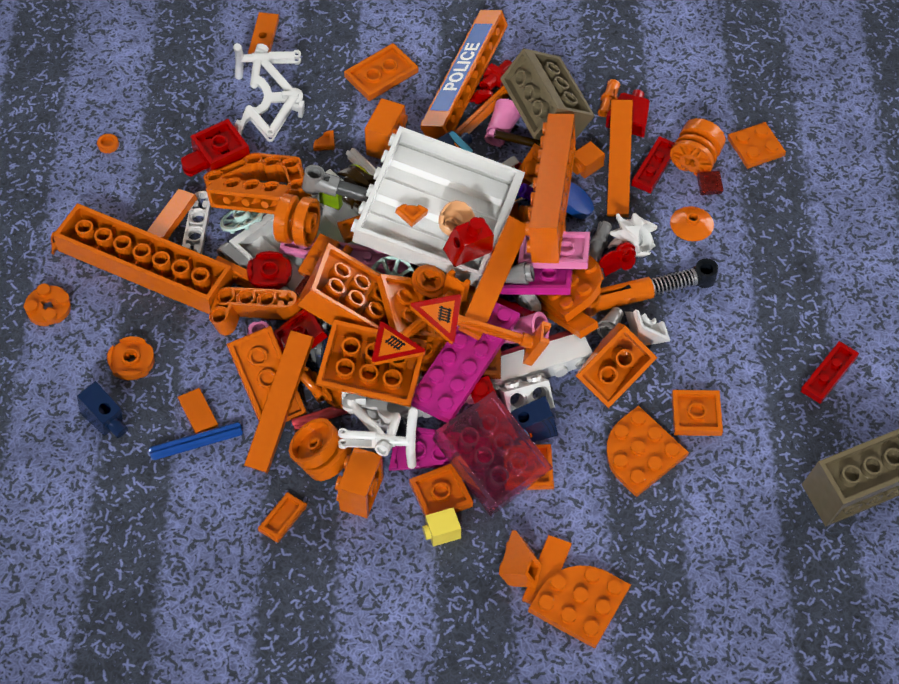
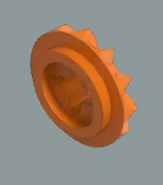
(428, 273)

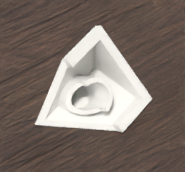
(647, 330)

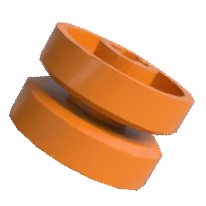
(296, 220)
(317, 449)

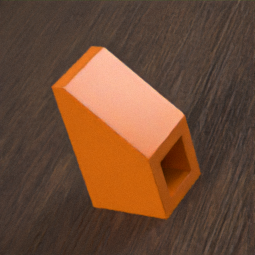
(519, 563)

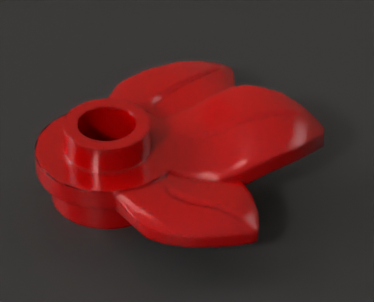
(622, 258)

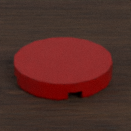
(269, 270)

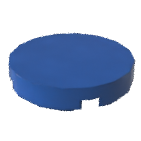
(579, 202)

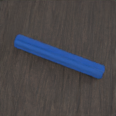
(195, 441)

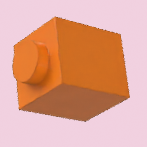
(588, 160)

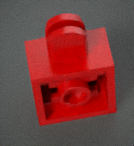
(214, 149)

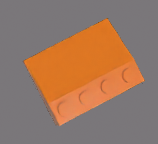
(343, 291)
(349, 369)

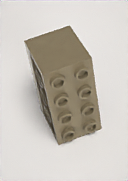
(541, 86)
(855, 479)

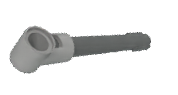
(317, 181)

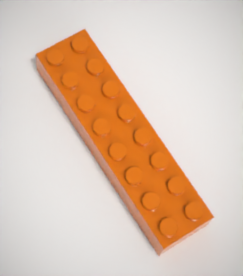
(551, 189)
(142, 258)

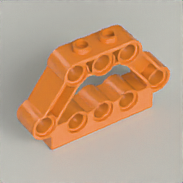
(240, 187)

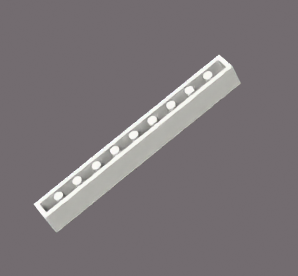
(556, 360)

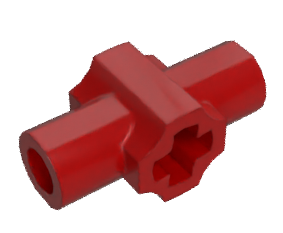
(493, 74)

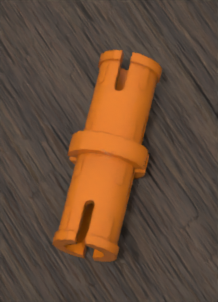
(609, 94)

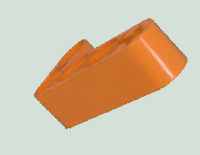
(253, 303)

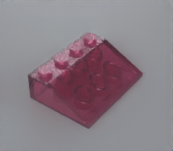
(491, 453)

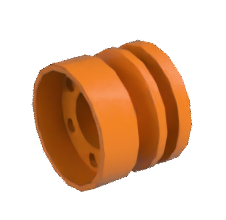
(698, 146)

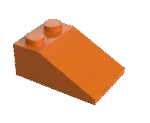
(615, 364)

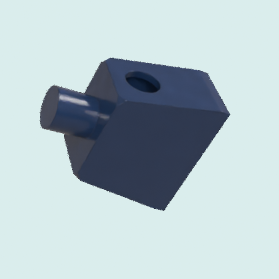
(89, 403)

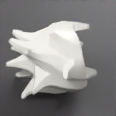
(636, 232)

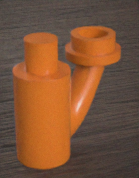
(309, 380)

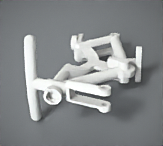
(290, 96)
(376, 437)

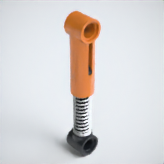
(645, 288)

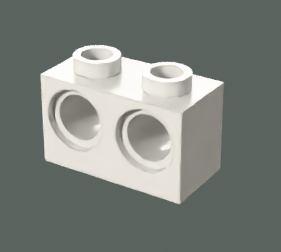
(525, 392)

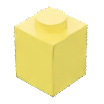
(442, 527)

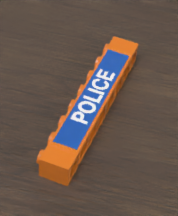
(464, 74)

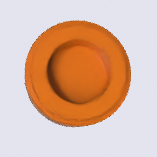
(107, 143)

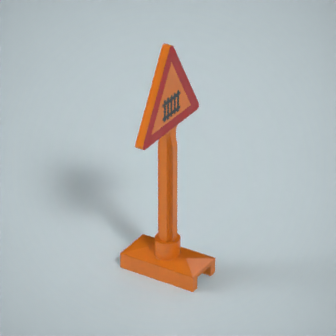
(444, 316)
(396, 345)

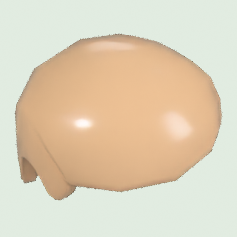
(454, 214)

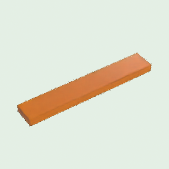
(619, 158)
(495, 274)
(279, 401)

